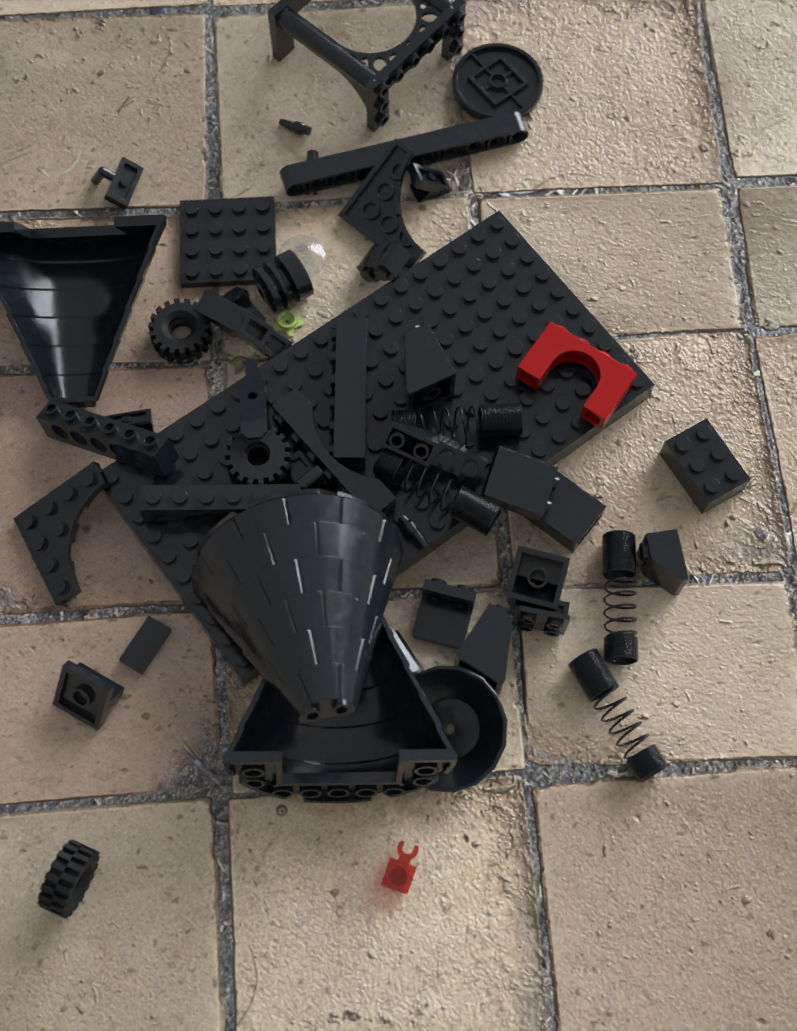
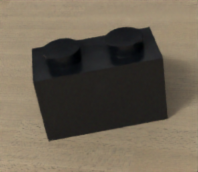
(663, 560)
(537, 577)

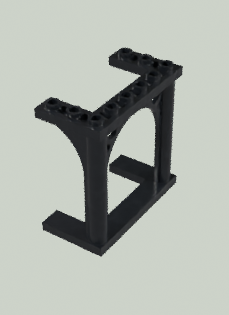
(367, 81)

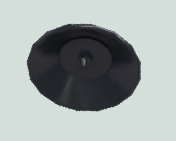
(478, 723)

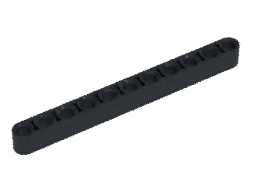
(429, 149)

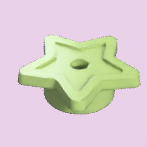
(287, 315)

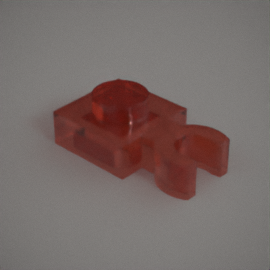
(399, 872)

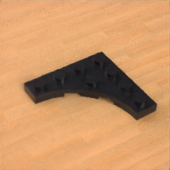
(377, 203)
(52, 527)

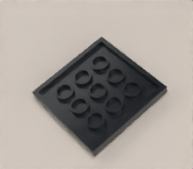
(225, 240)

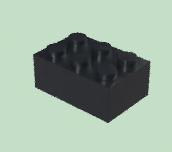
(704, 466)

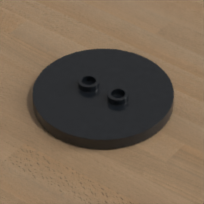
(497, 81)

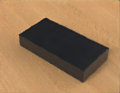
(145, 645)

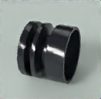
(286, 280)

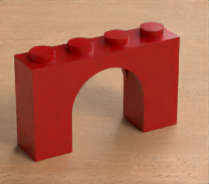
(560, 346)

